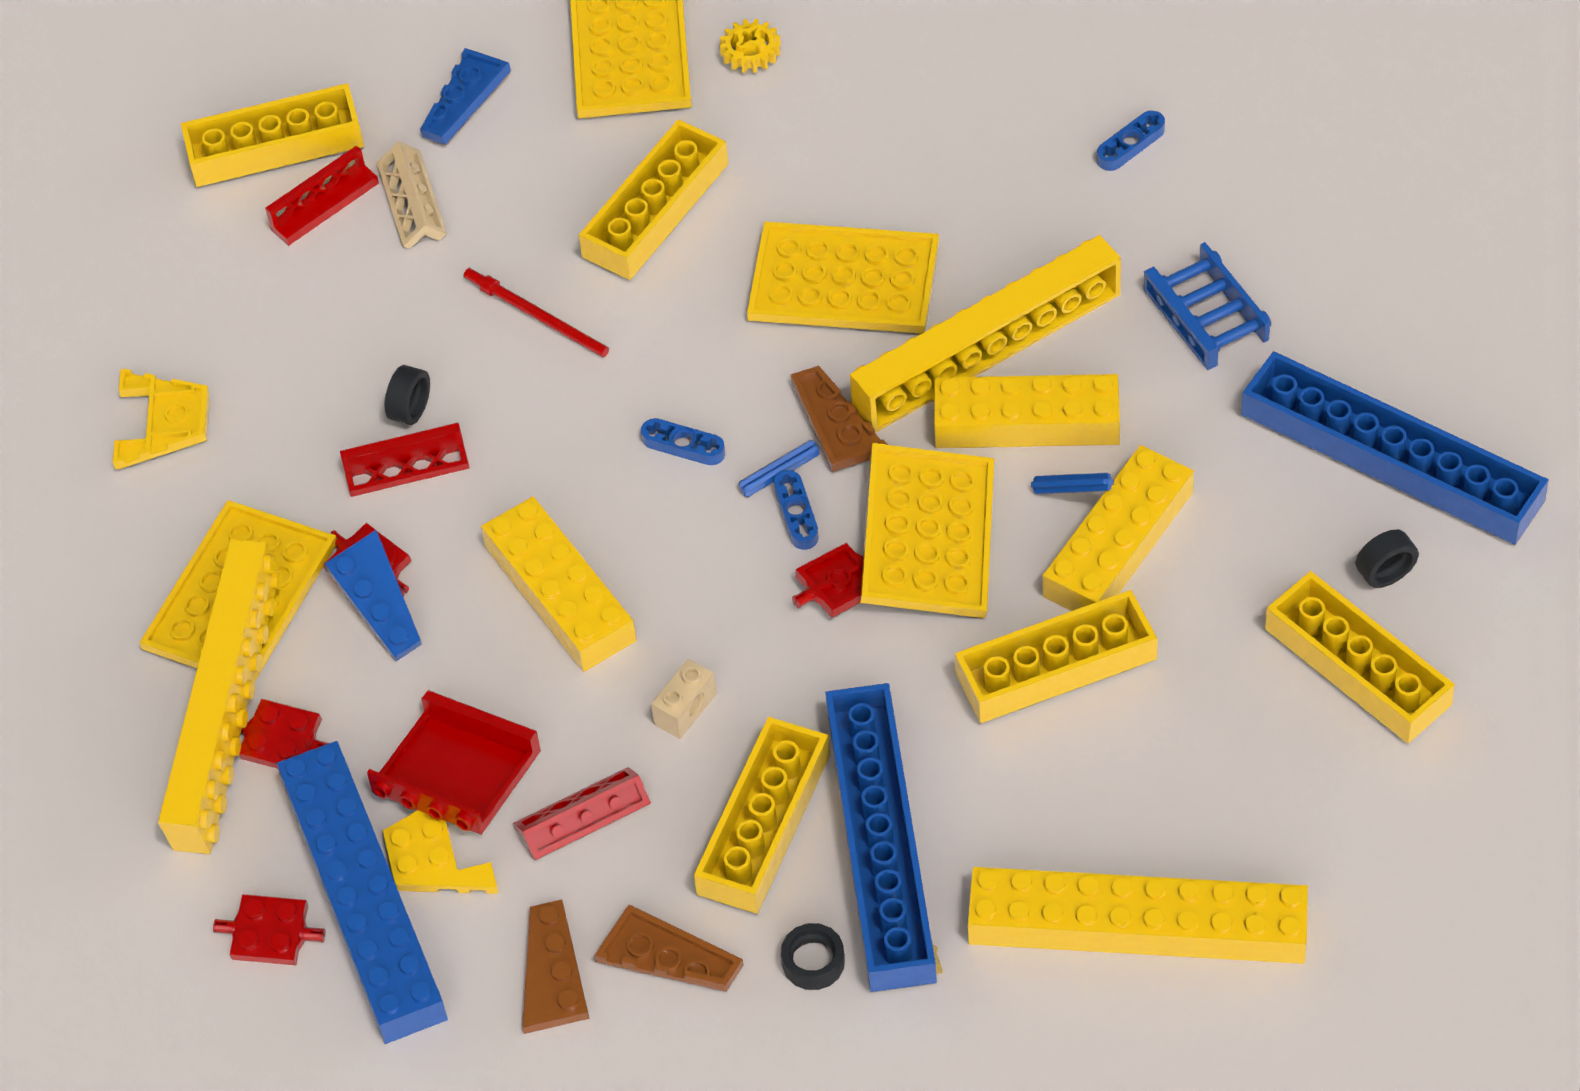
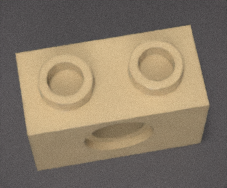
(684, 698)

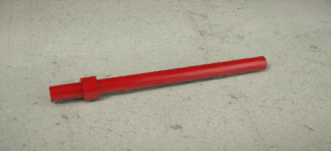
(492, 287)

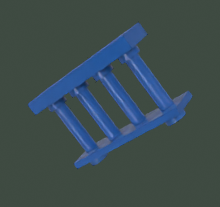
(1190, 326)

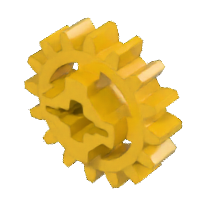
(750, 45)

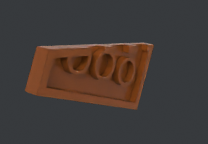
(837, 425)
(663, 950)
(552, 975)

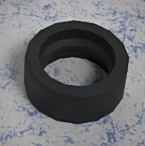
(407, 394)
(1387, 558)
(818, 978)

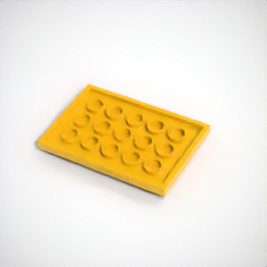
(629, 56)
(844, 277)
(928, 530)
(185, 615)

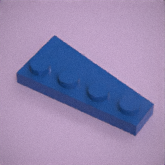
(468, 88)
(373, 590)

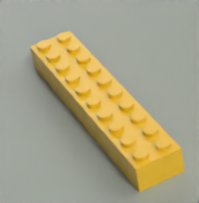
(987, 332)
(220, 698)
(1138, 915)

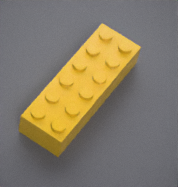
(272, 134)
(653, 199)
(1027, 411)
(1119, 530)
(558, 583)
(1056, 656)
(1359, 656)
(762, 815)

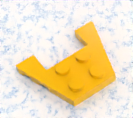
(174, 418)
(425, 859)

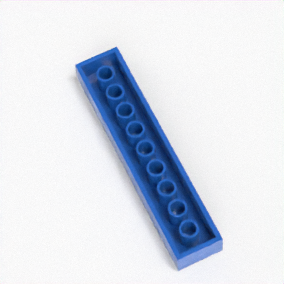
(1394, 447)
(880, 838)
(362, 893)

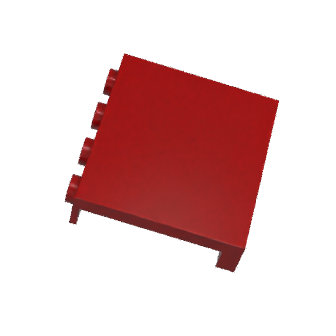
(457, 763)

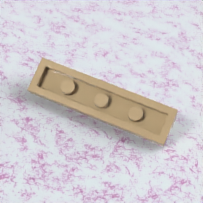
(414, 188)

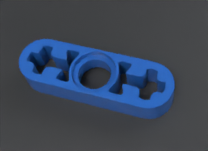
(1127, 151)
(675, 431)
(793, 521)

